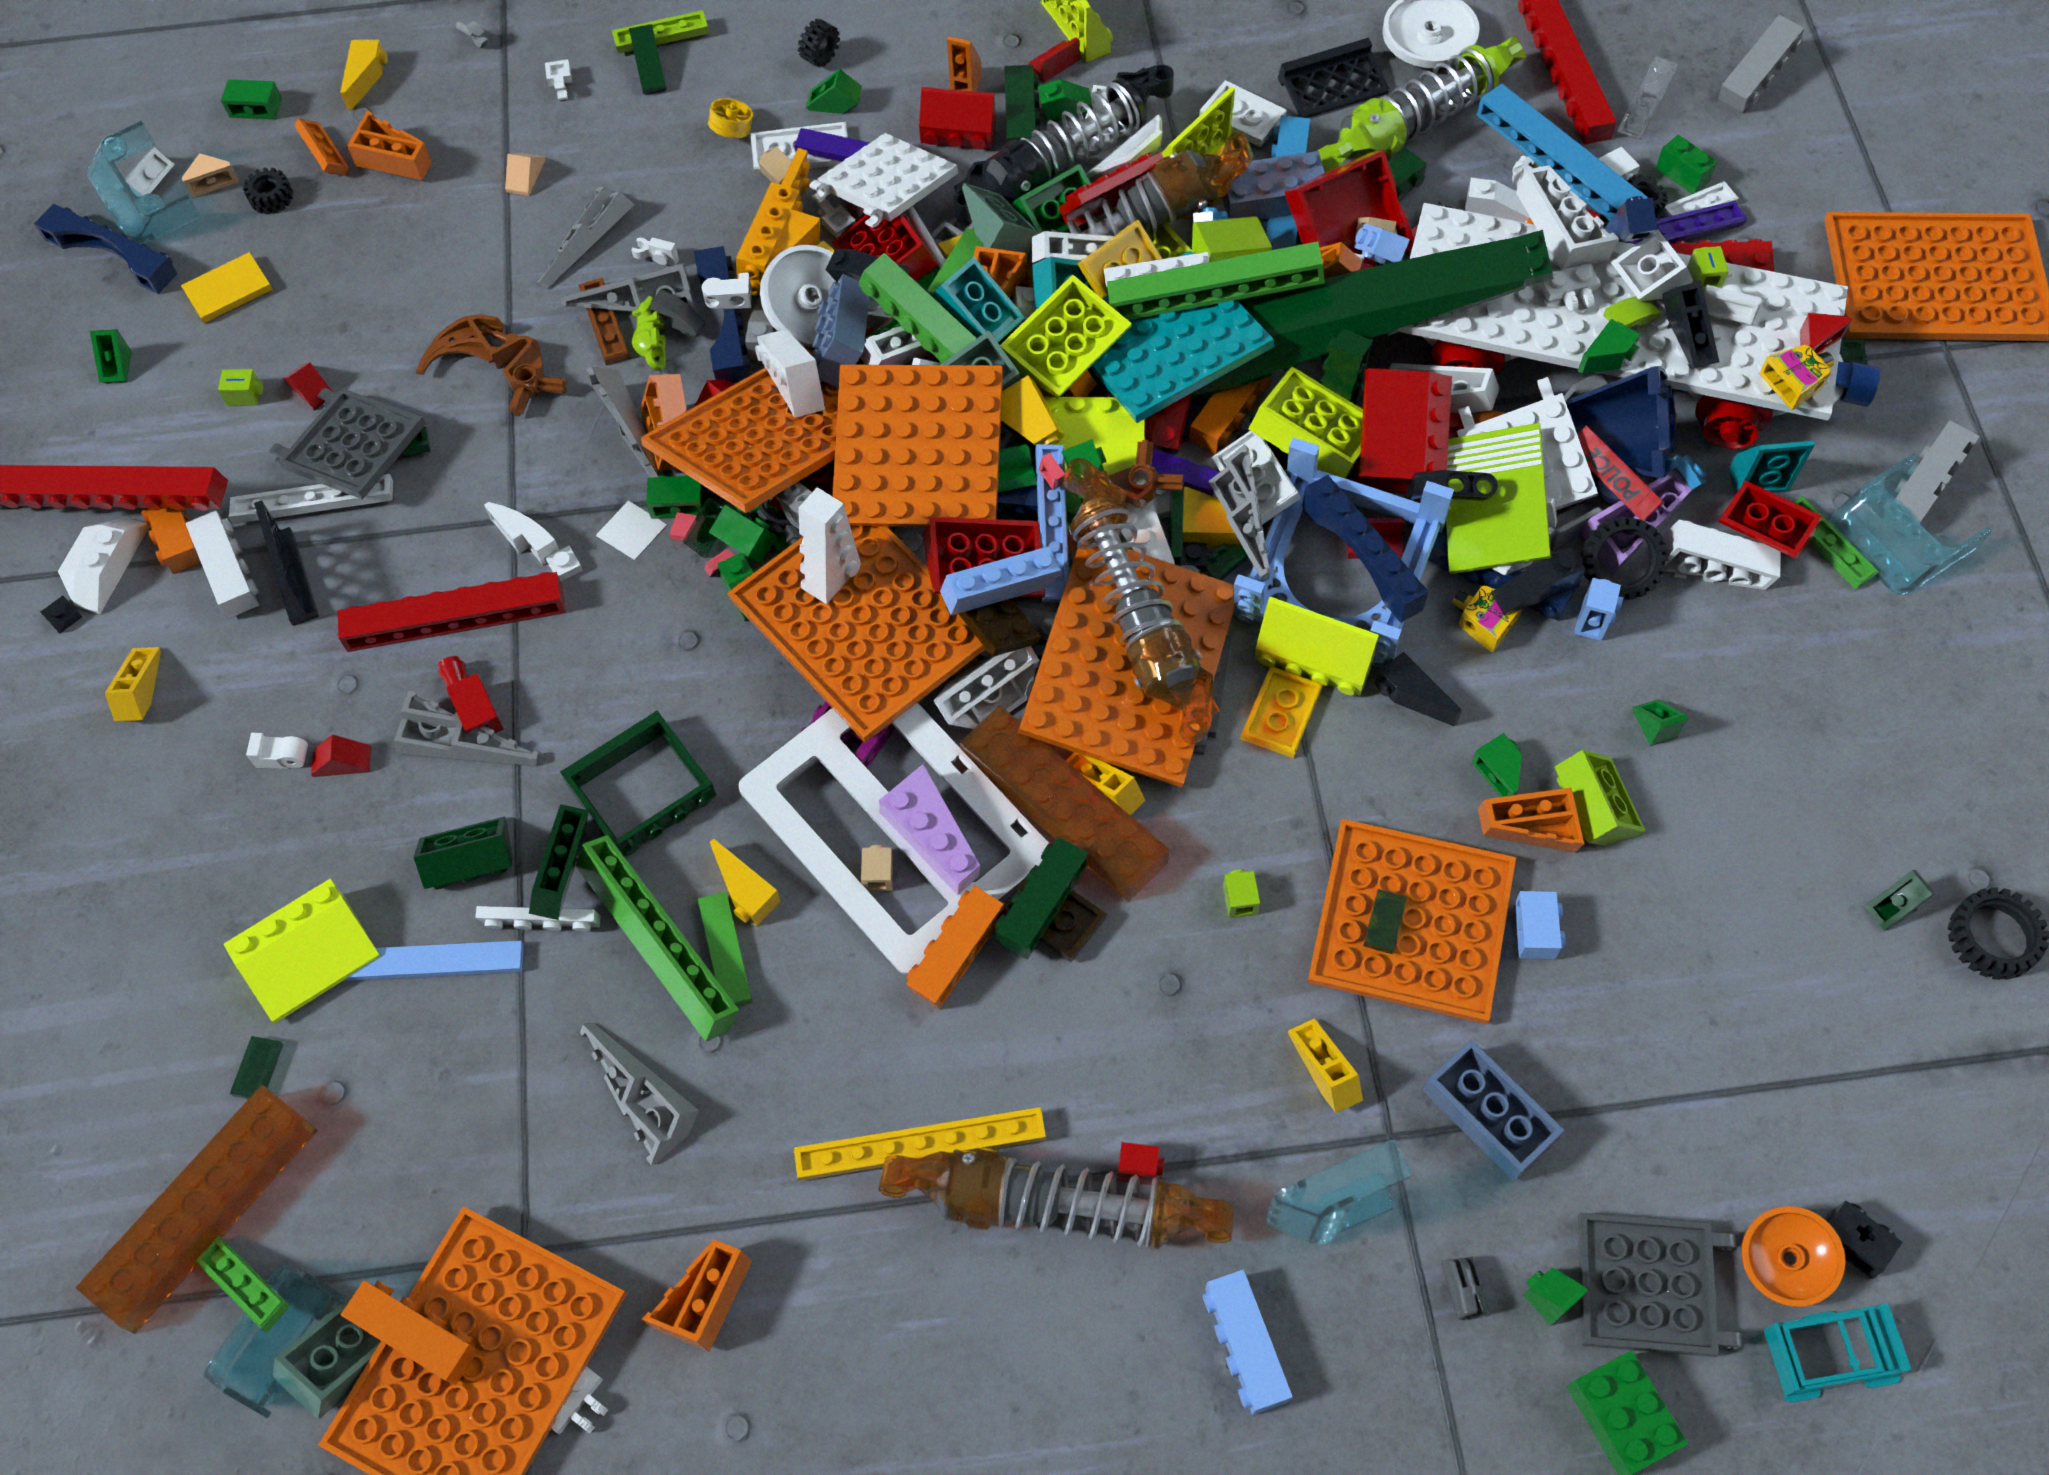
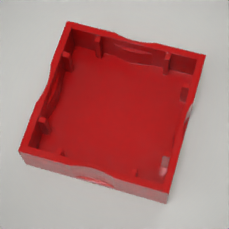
(1332, 202)

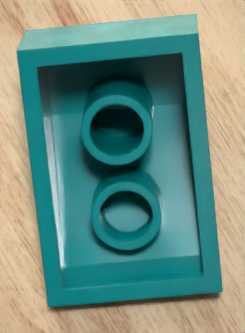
(1051, 274)
(978, 302)
(1770, 466)

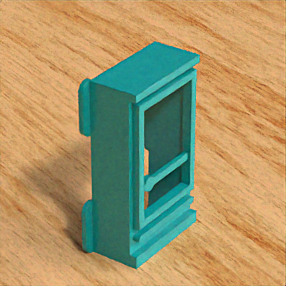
(1881, 1338)

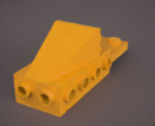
(779, 223)

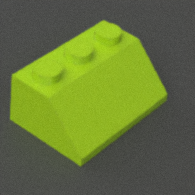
(1229, 238)
(1600, 798)

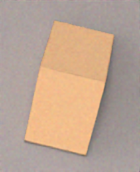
(522, 172)
(208, 175)

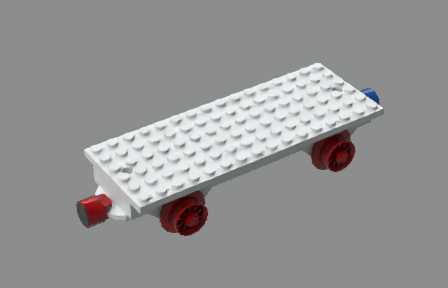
(1729, 394)

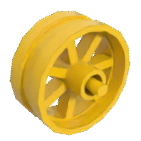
(730, 118)

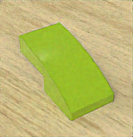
(1632, 312)

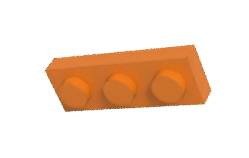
(321, 147)

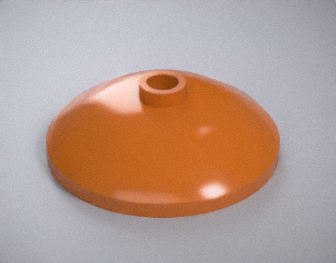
(1816, 1250)

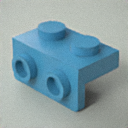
(1692, 472)

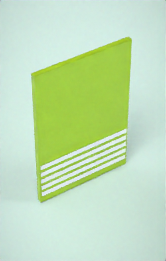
(1515, 520)

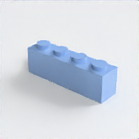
(999, 580)
(1248, 1343)

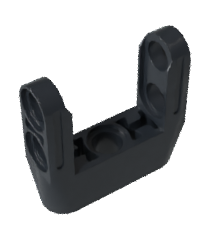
(1442, 477)

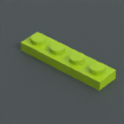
(665, 30)

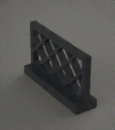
(1326, 64)
(287, 568)

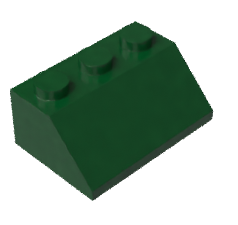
(464, 853)

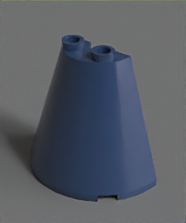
(1633, 419)

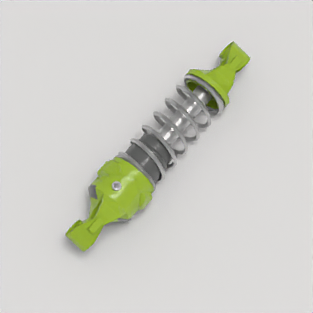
(1395, 120)

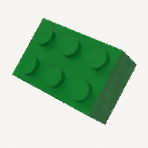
(1042, 203)
(1626, 1414)

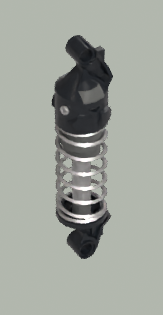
(1034, 161)

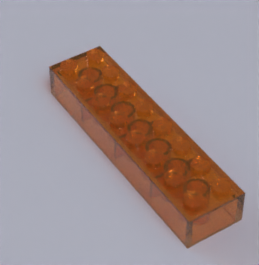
(1065, 803)
(195, 1210)

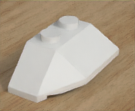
(1143, 141)
(100, 561)
(986, 685)

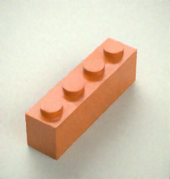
(1225, 413)
(172, 538)
(956, 947)
(409, 1332)

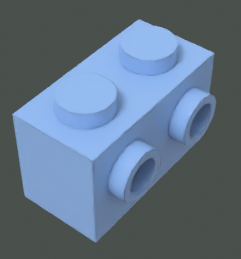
(1380, 244)
(1598, 609)
(1539, 925)

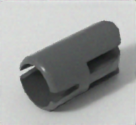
(1465, 1288)

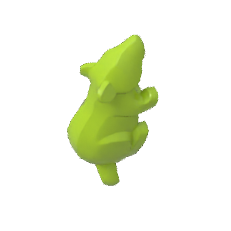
(647, 336)

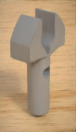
(474, 30)

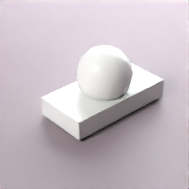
(1732, 303)

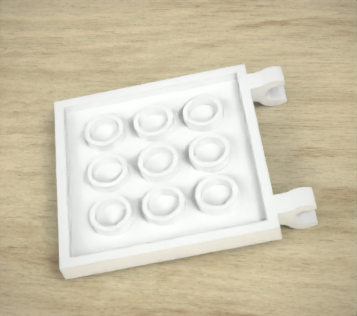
(885, 178)
(1565, 464)

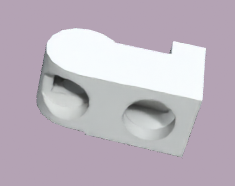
(728, 293)
(276, 751)

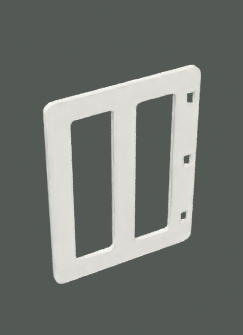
(823, 742)

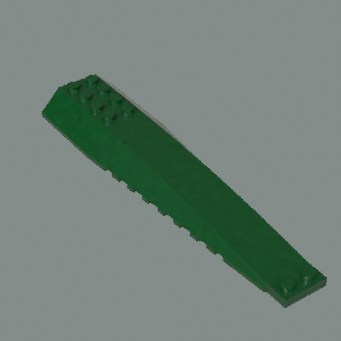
(1384, 300)

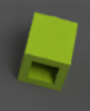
(1708, 266)
(240, 387)
(1241, 893)

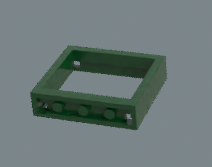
(619, 749)

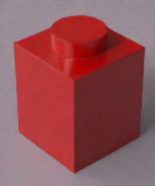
(1139, 1160)

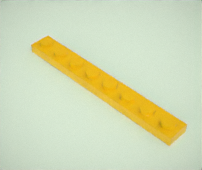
(871, 1150)

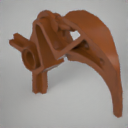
(522, 353)
(1139, 494)

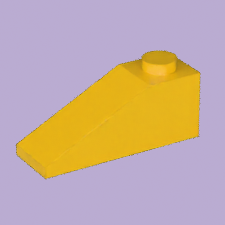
(362, 70)
(134, 684)
(1111, 781)
(749, 892)
(1327, 1066)

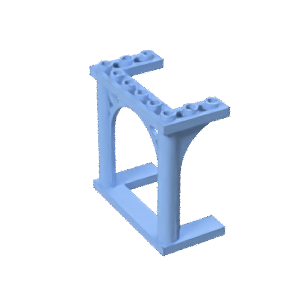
(1428, 519)

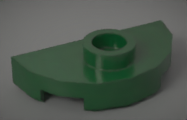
(1225, 560)

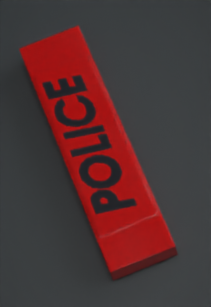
(1618, 475)

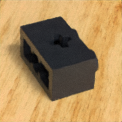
(1877, 1243)

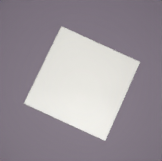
(631, 530)

